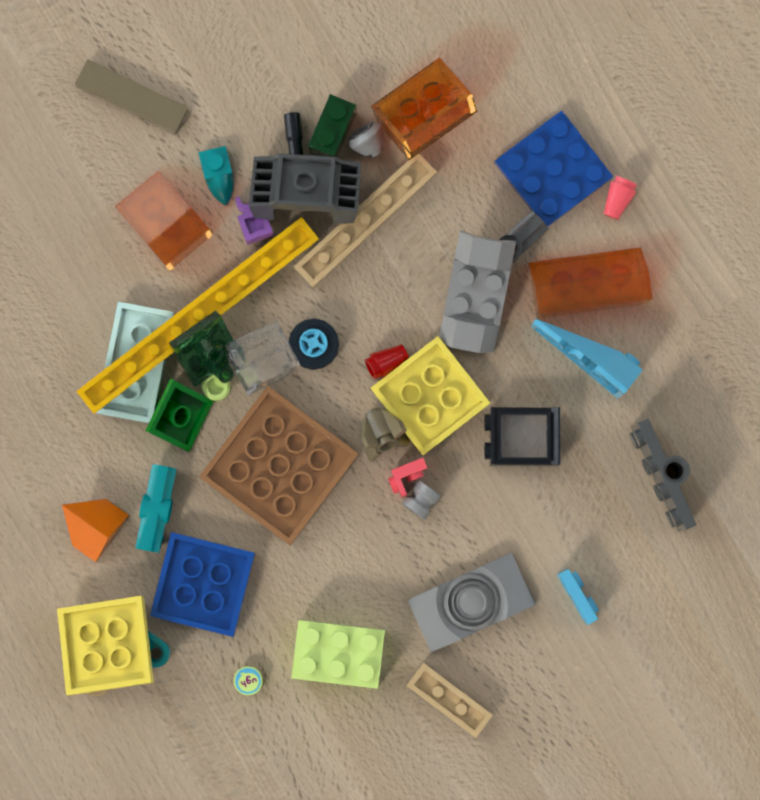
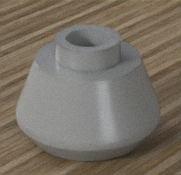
(368, 140)

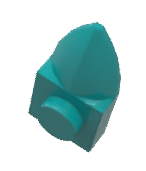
(218, 173)

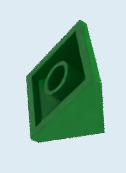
(179, 415)

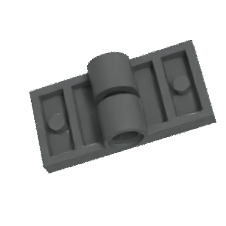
(656, 464)

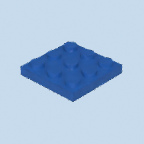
(553, 169)
(202, 584)

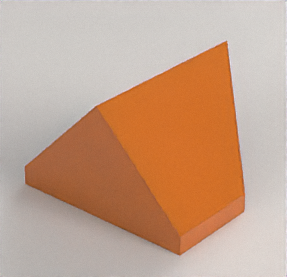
(93, 525)

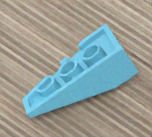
(604, 364)

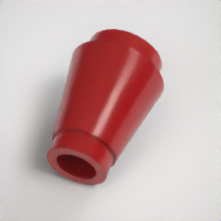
(385, 361)

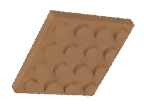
(278, 465)

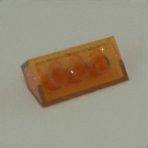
(590, 282)

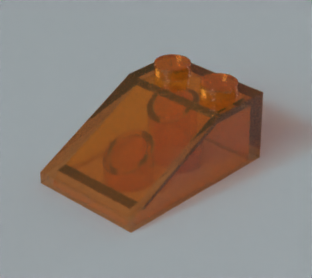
(164, 220)

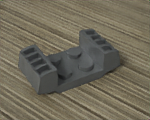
(305, 185)

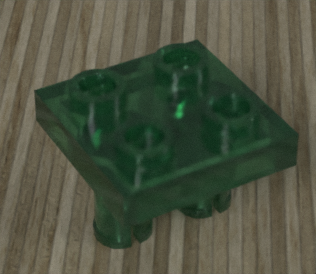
(204, 351)

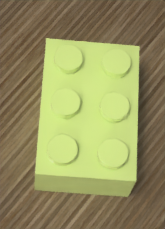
(338, 654)

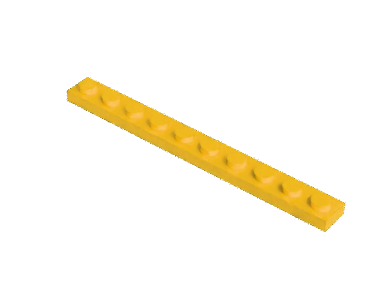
(218, 298)

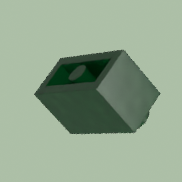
(332, 127)

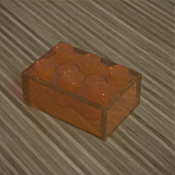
(424, 108)

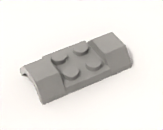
(476, 293)

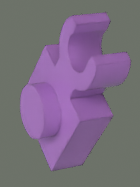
(252, 228)

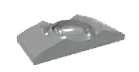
(471, 602)

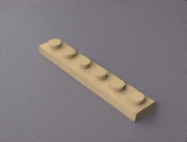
(370, 217)

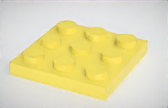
(430, 395)
(105, 645)

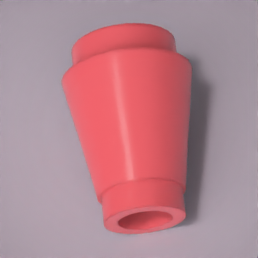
(619, 197)

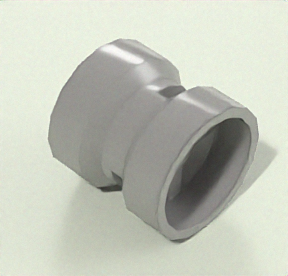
(421, 500)

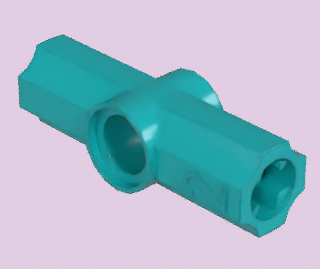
(156, 508)

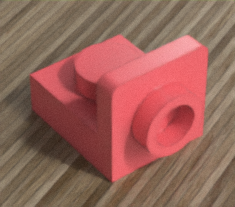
(410, 471)

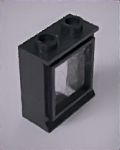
(523, 436)

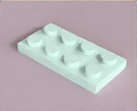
(130, 327)

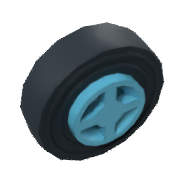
(316, 334)

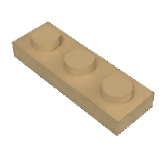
(449, 700)

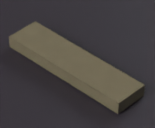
(131, 96)

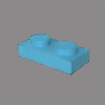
(572, 585)

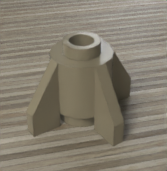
(382, 432)

